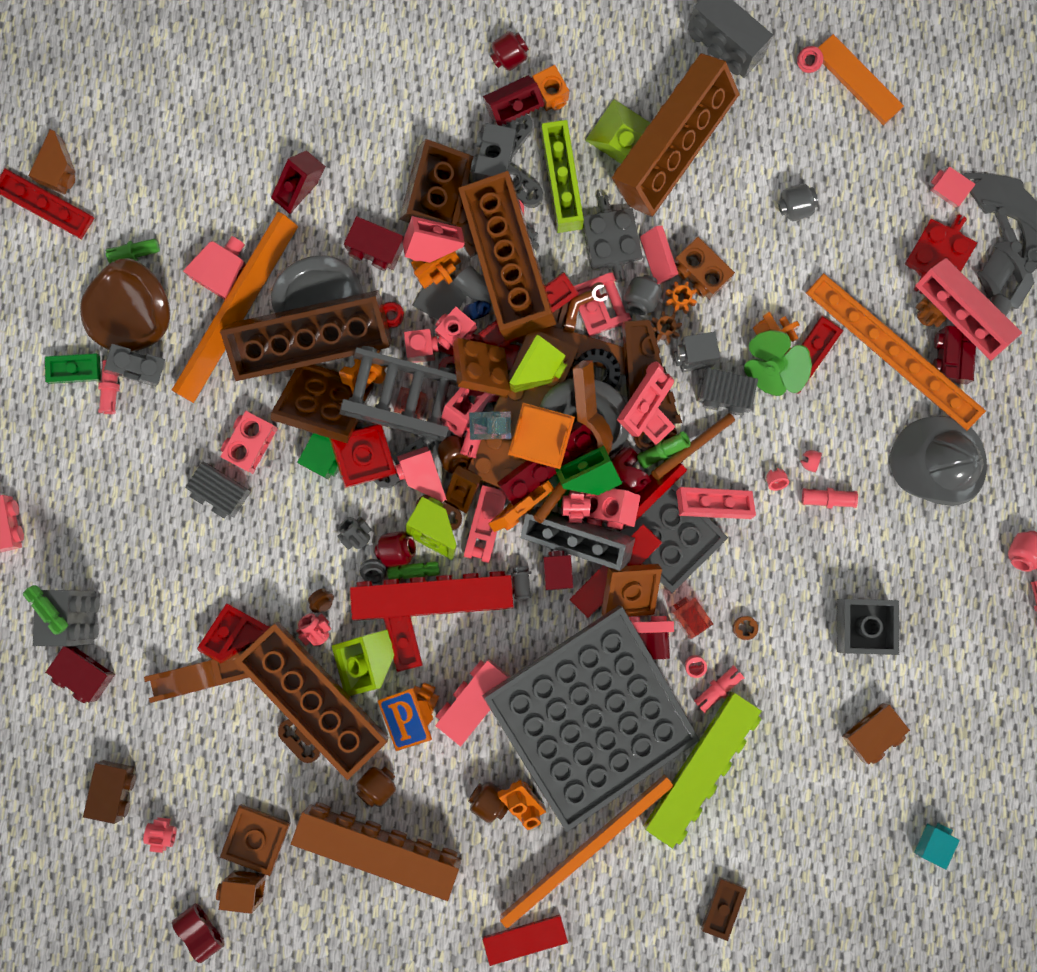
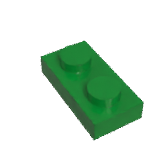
(72, 368)

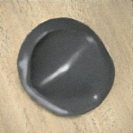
(313, 282)
(609, 405)
(939, 461)

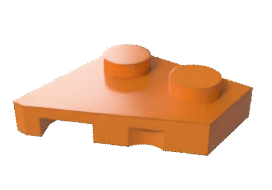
(509, 515)

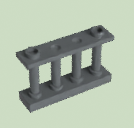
(381, 414)

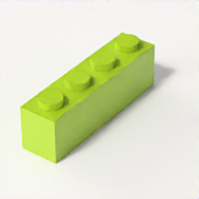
(562, 176)

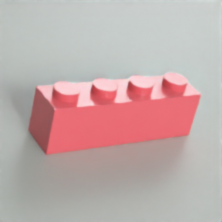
(968, 309)

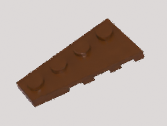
(639, 352)

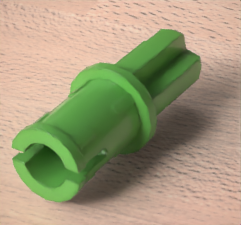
(132, 250)

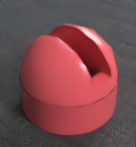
(813, 461)
(777, 476)
(698, 670)

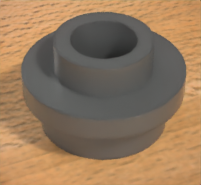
(372, 570)

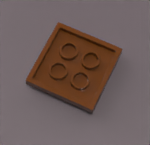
(314, 402)

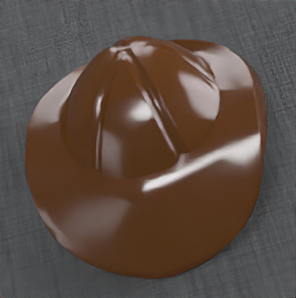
(125, 306)

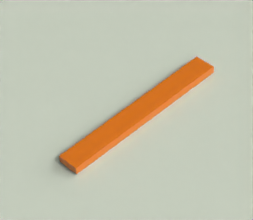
(235, 306)
(895, 352)
(585, 851)

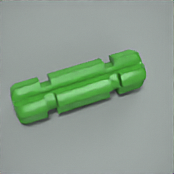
(413, 570)
(45, 609)

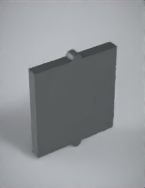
(439, 299)

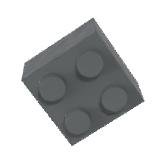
(868, 626)

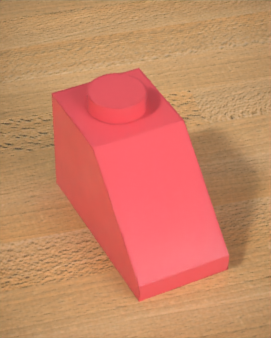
(431, 240)
(420, 473)

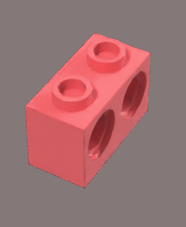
(254, 445)
(613, 507)

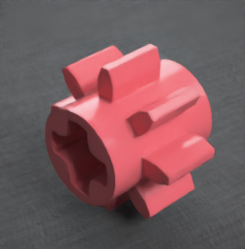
(576, 506)
(313, 629)
(160, 835)

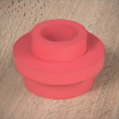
(810, 51)

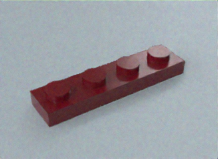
(532, 474)

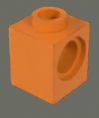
(552, 79)

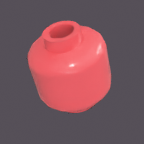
(1024, 551)

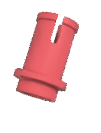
(467, 443)

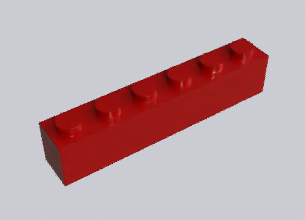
(431, 597)

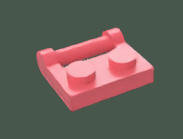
(594, 313)

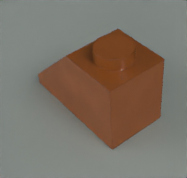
(53, 165)

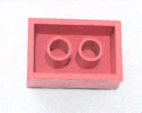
(470, 707)

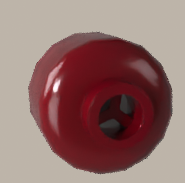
(509, 50)
(395, 549)

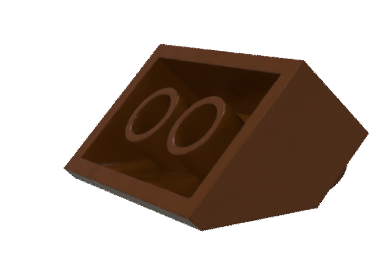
(435, 183)

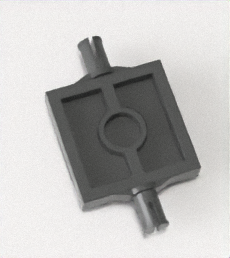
(612, 238)

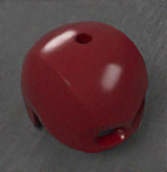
(631, 477)

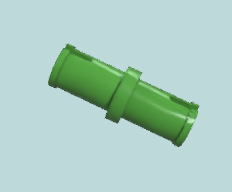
(664, 450)

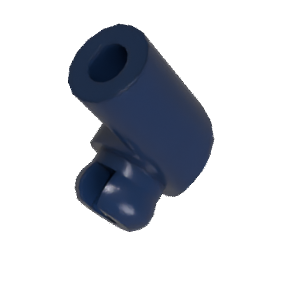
(477, 309)

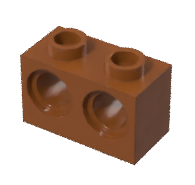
(709, 264)
(241, 891)

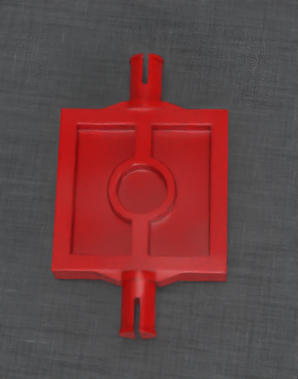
(940, 243)

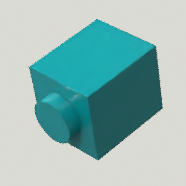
(937, 845)

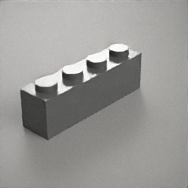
(579, 539)

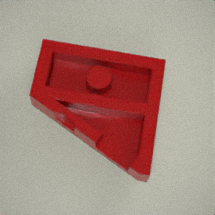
(230, 634)

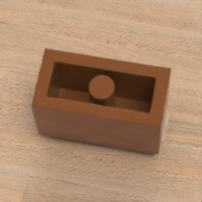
(876, 734)

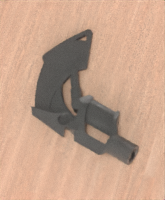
(1008, 198)

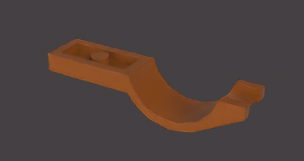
(586, 404)
(194, 678)

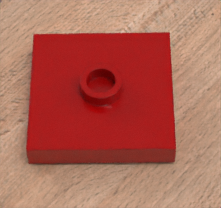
(364, 456)

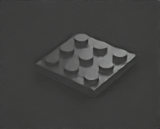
(685, 539)

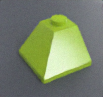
(617, 131)
(538, 366)
(432, 527)
(363, 662)

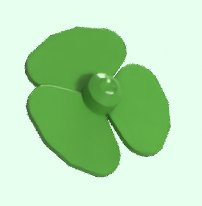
(778, 371)

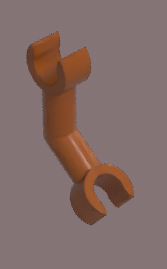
(570, 318)

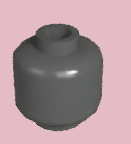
(798, 202)
(643, 295)

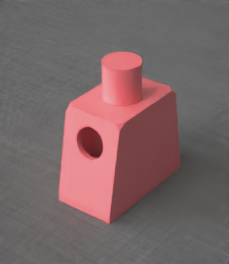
(217, 266)
(458, 408)

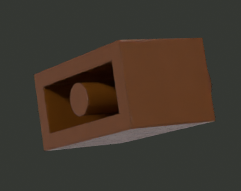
(109, 792)

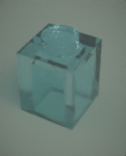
(490, 425)

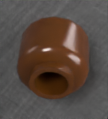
(450, 455)
(376, 786)
(486, 802)

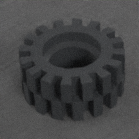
(607, 359)

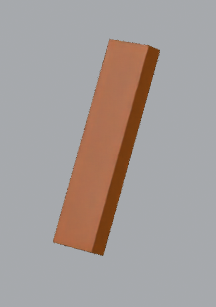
(859, 80)

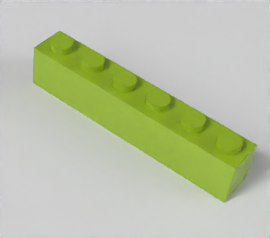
(702, 769)

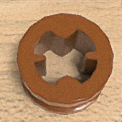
(739, 633)

